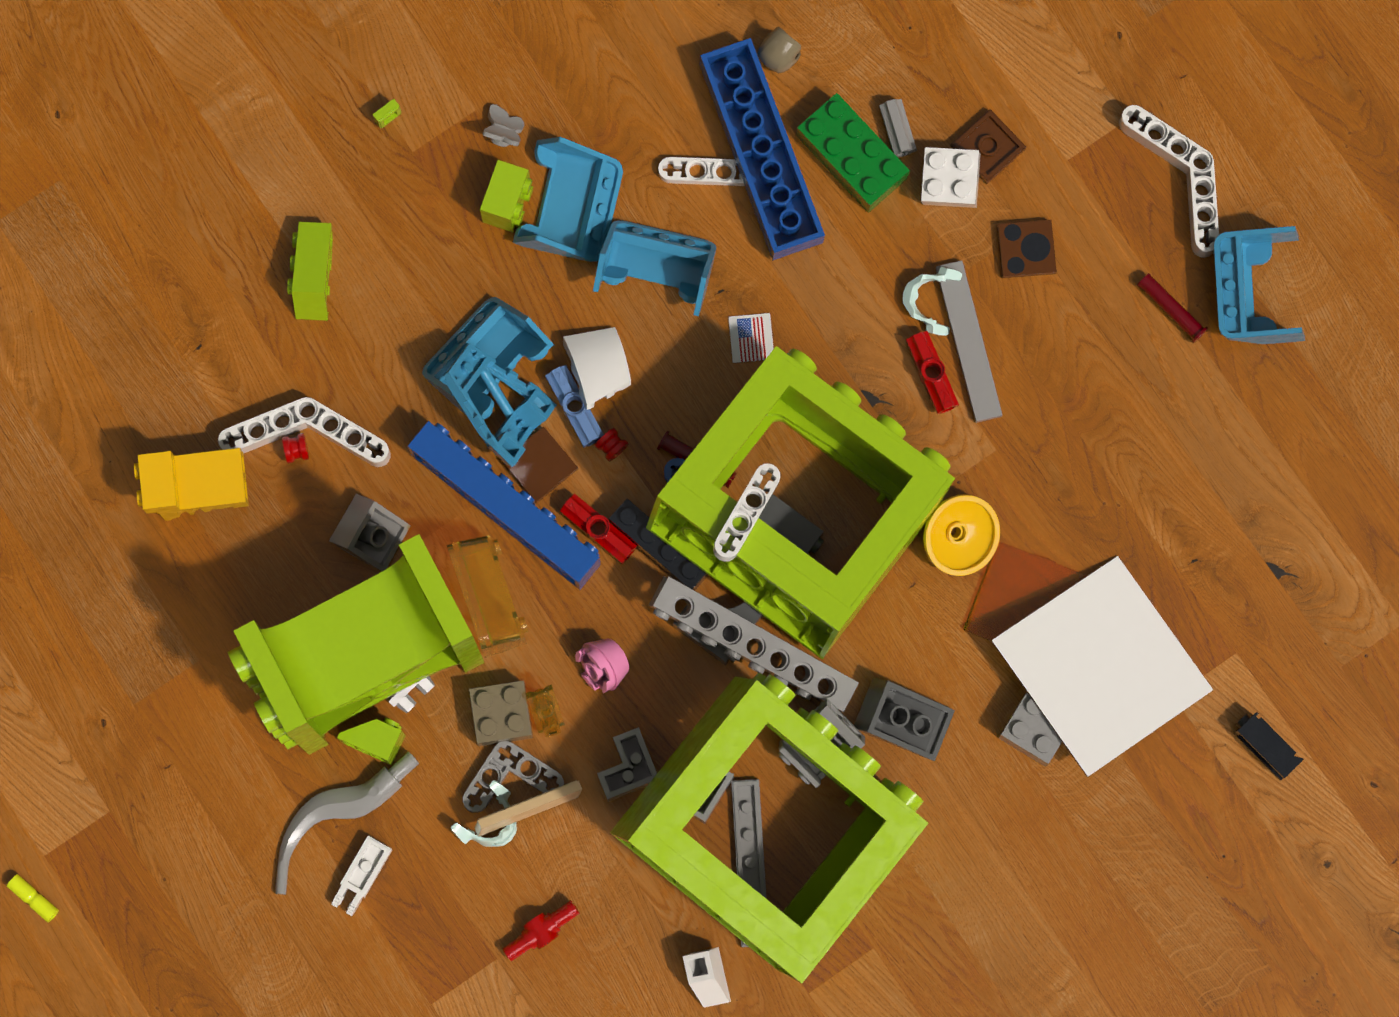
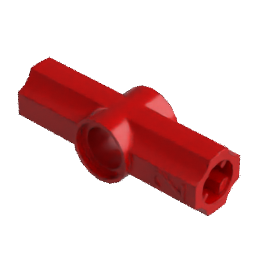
(937, 388)
(611, 540)

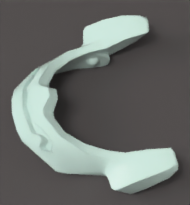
(911, 294)
(505, 834)

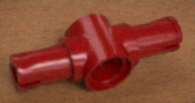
(541, 930)

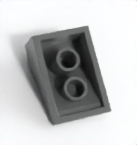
(903, 718)

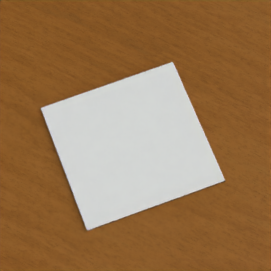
(1102, 666)

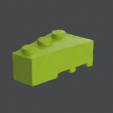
(311, 270)

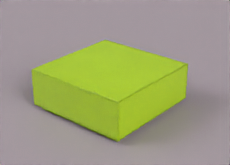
(387, 113)

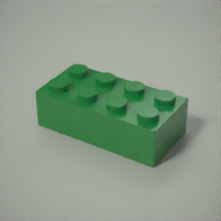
(852, 152)

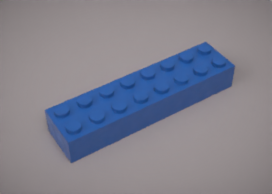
(761, 149)
(504, 505)

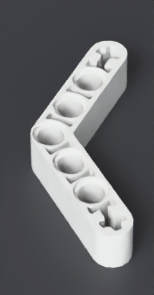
(1185, 163)
(298, 423)

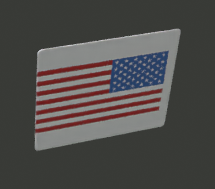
(750, 337)

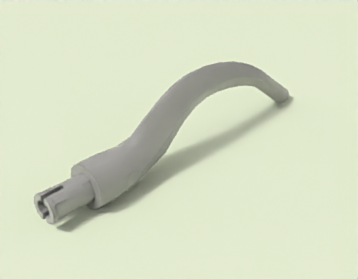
(341, 804)

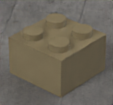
(501, 713)

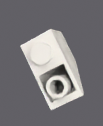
(707, 976)

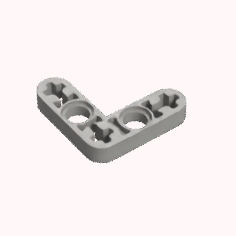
(503, 768)

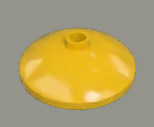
(974, 539)

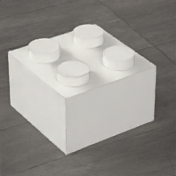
(950, 177)

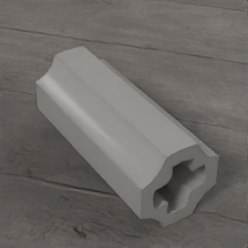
(897, 127)

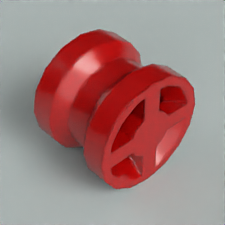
(611, 444)
(295, 448)

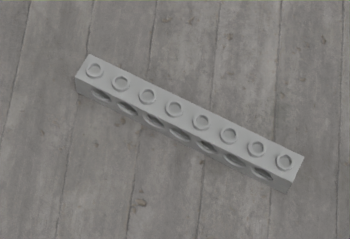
(670, 591)

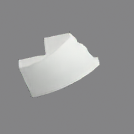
(597, 364)

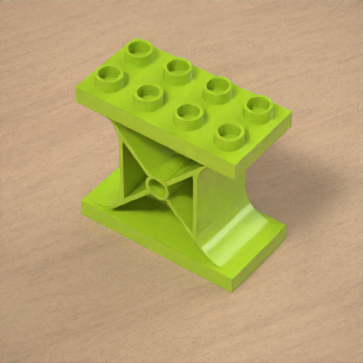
(354, 650)

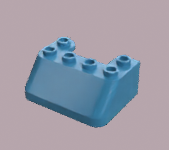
(496, 331)

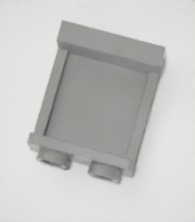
(846, 734)

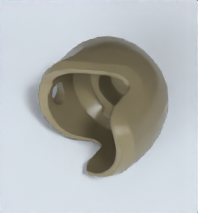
(779, 51)

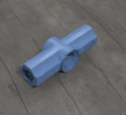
(567, 391)

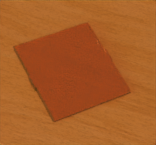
(1014, 589)

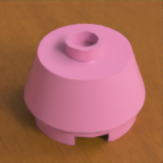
(603, 664)

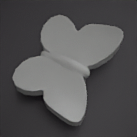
(503, 128)

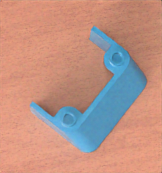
(657, 258)
(1234, 259)

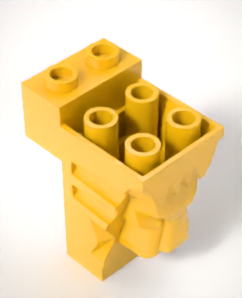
(191, 482)

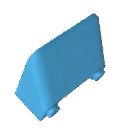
(575, 200)

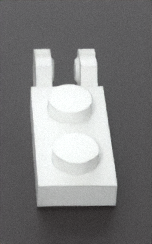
(362, 872)

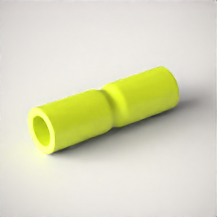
(30, 896)

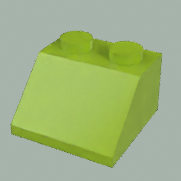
(375, 739)

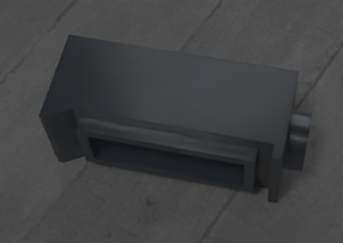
(1267, 745)

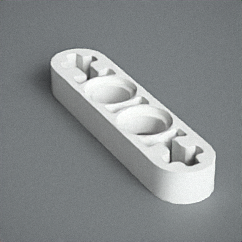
(710, 166)
(744, 511)

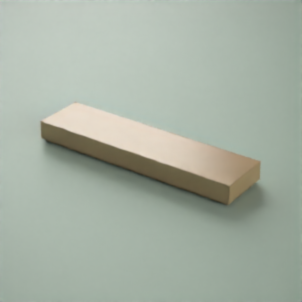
(528, 808)

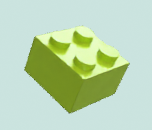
(506, 195)

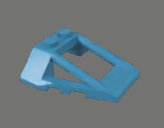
(519, 423)

